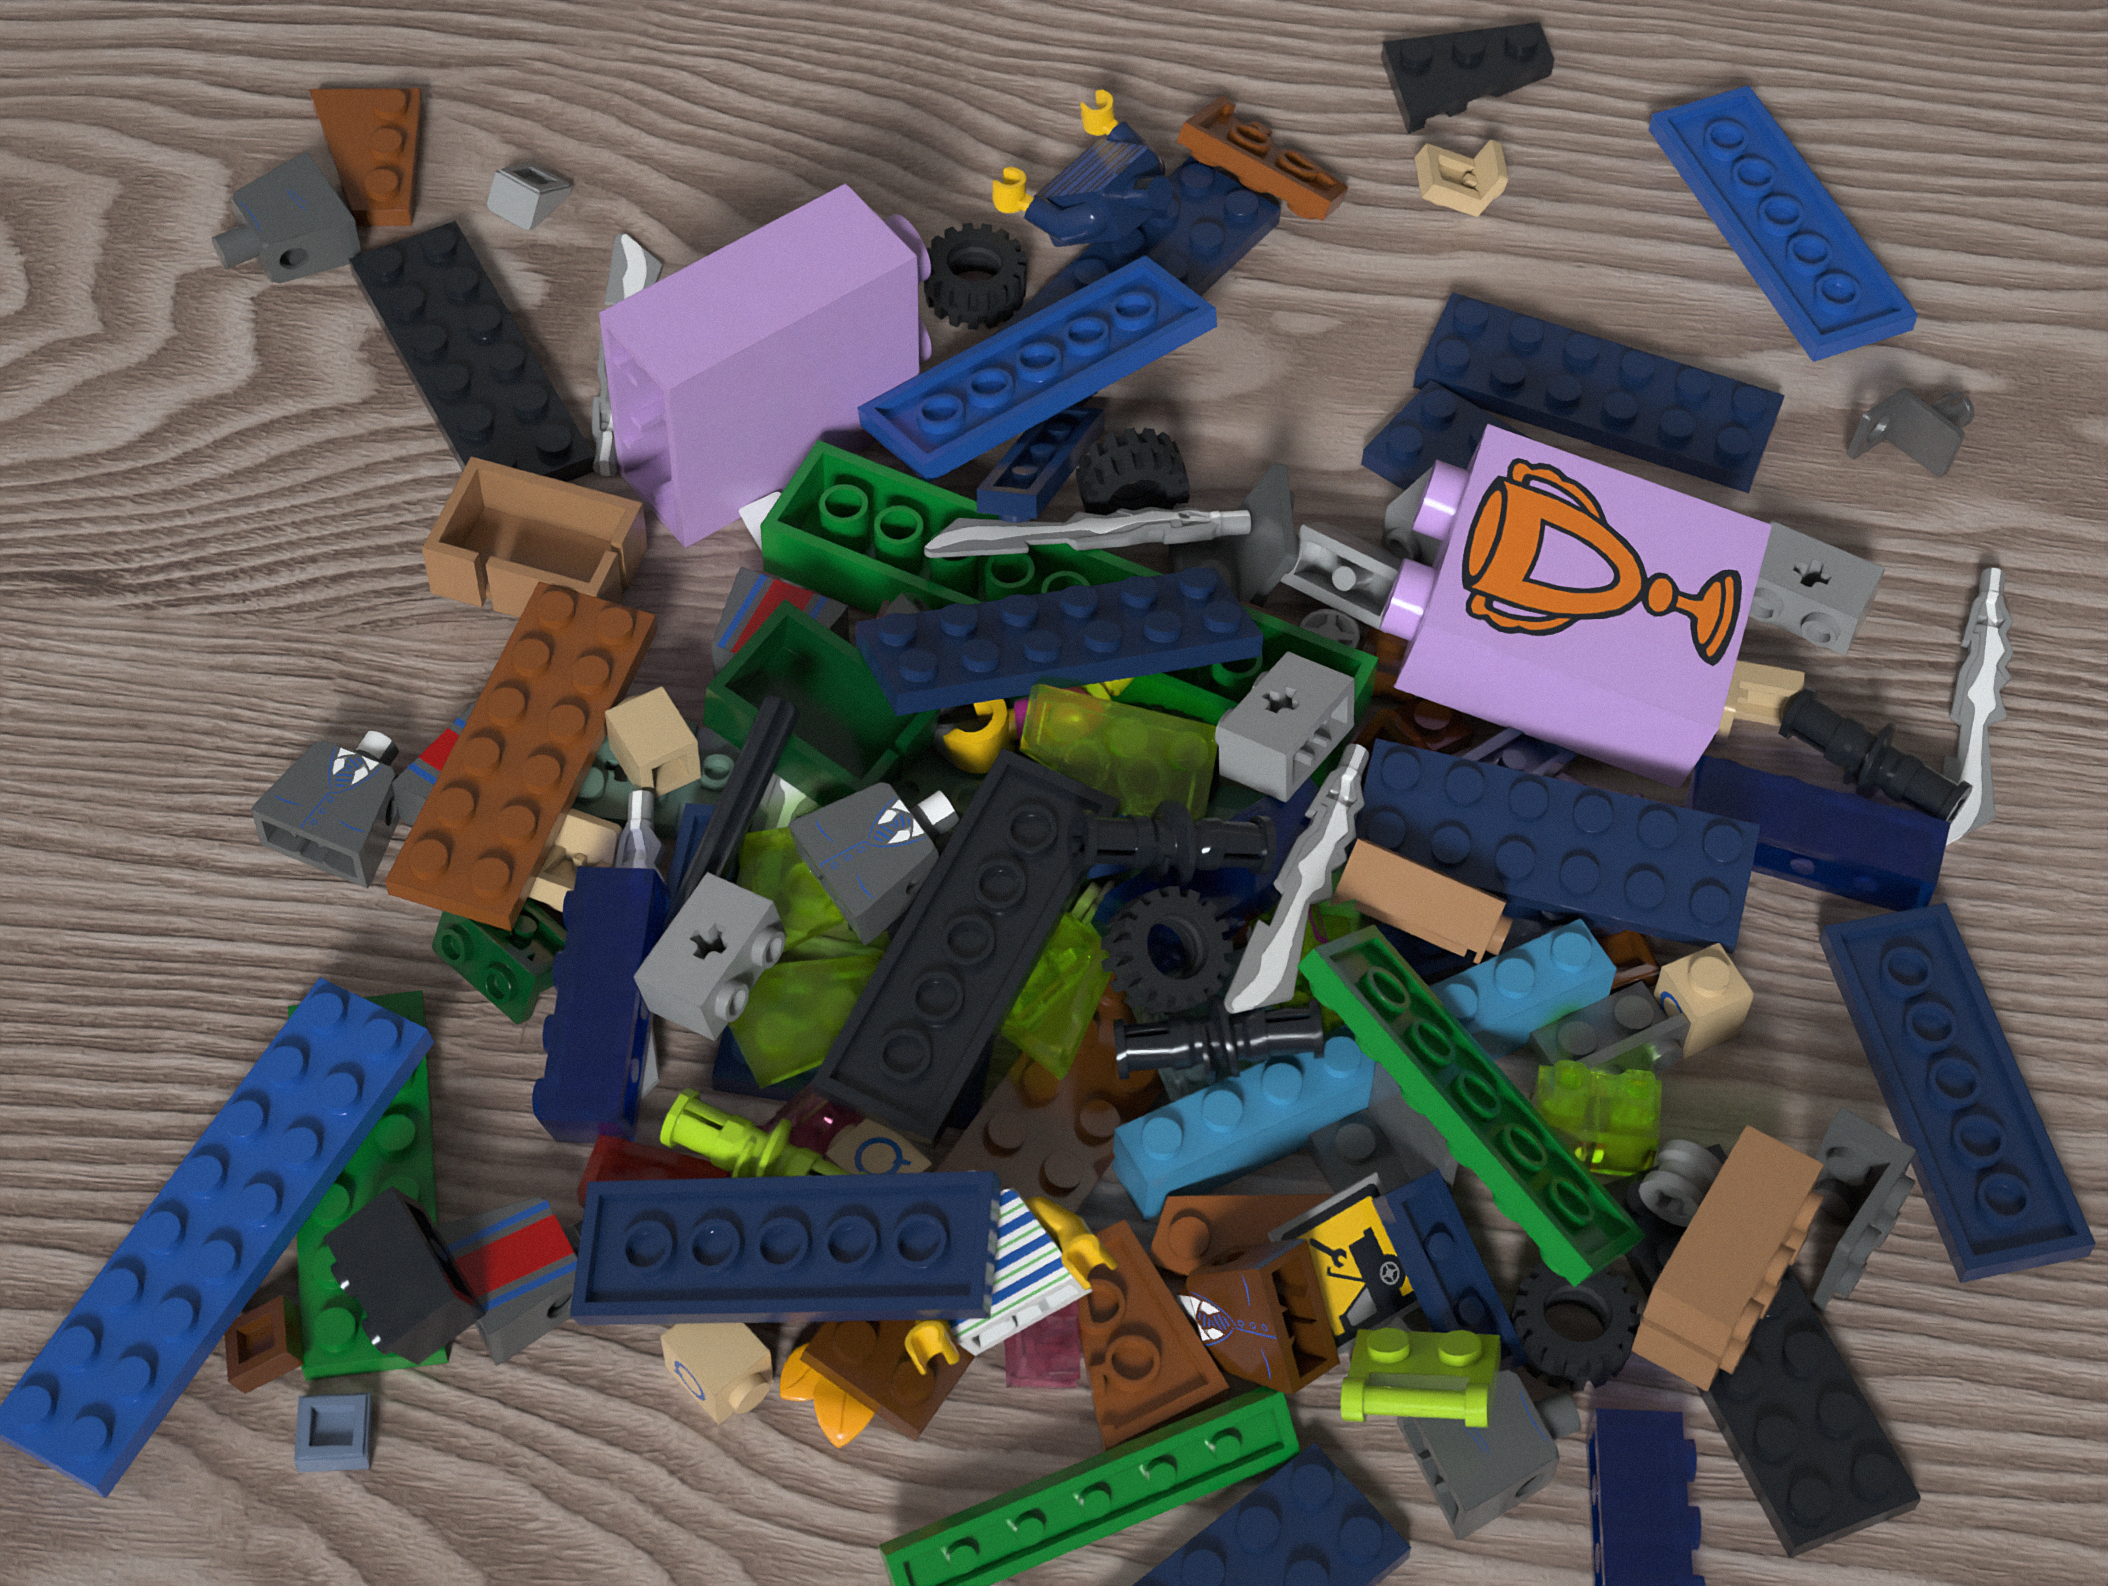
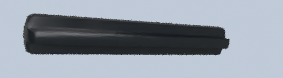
(739, 798)

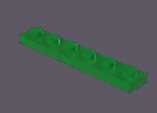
(1097, 1495)

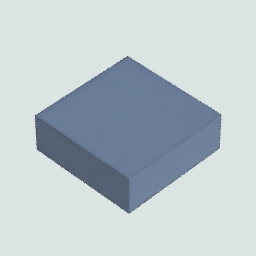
(334, 1432)

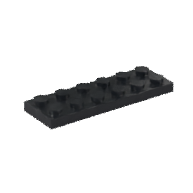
(469, 356)
(962, 953)
(1789, 1408)

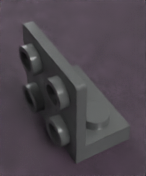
(1256, 560)
(1382, 1140)
(1865, 1184)

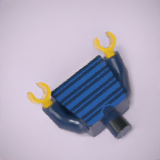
(1100, 192)

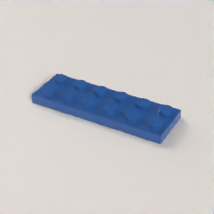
(1782, 223)
(1036, 368)

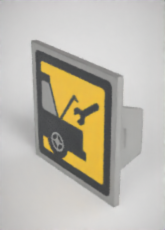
(1353, 1261)

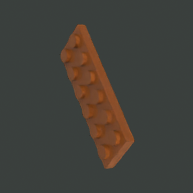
(522, 757)

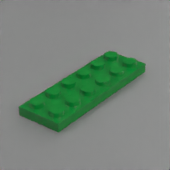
(1471, 1104)
(393, 1154)

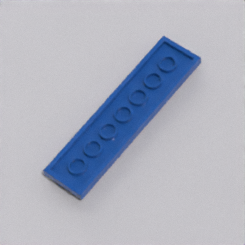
(210, 1237)

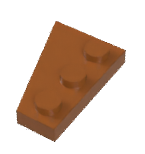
(374, 149)
(1248, 152)
(1204, 1226)
(1140, 1347)

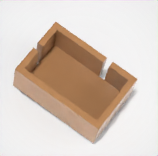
(523, 528)
(1730, 1259)

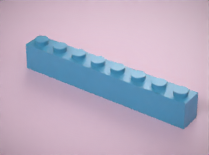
(1279, 1102)

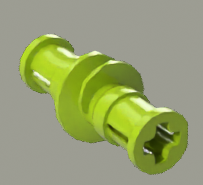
(737, 1143)

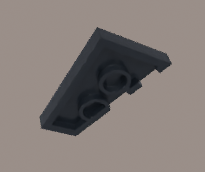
(1455, 68)

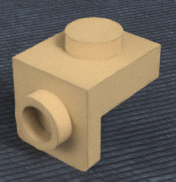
(1460, 180)
(1759, 695)
(582, 843)

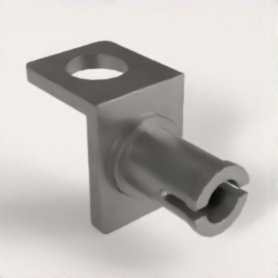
(1921, 431)

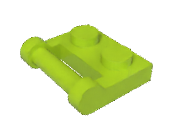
(1422, 1375)

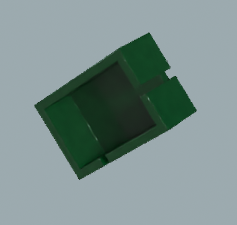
(845, 723)

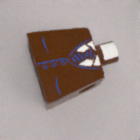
(1262, 1314)

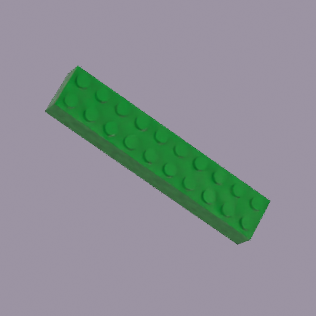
(863, 538)

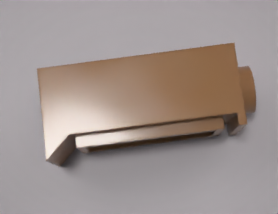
(1422, 901)

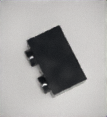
(402, 1277)

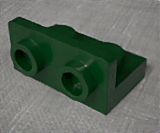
(503, 963)

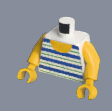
(1037, 1270)

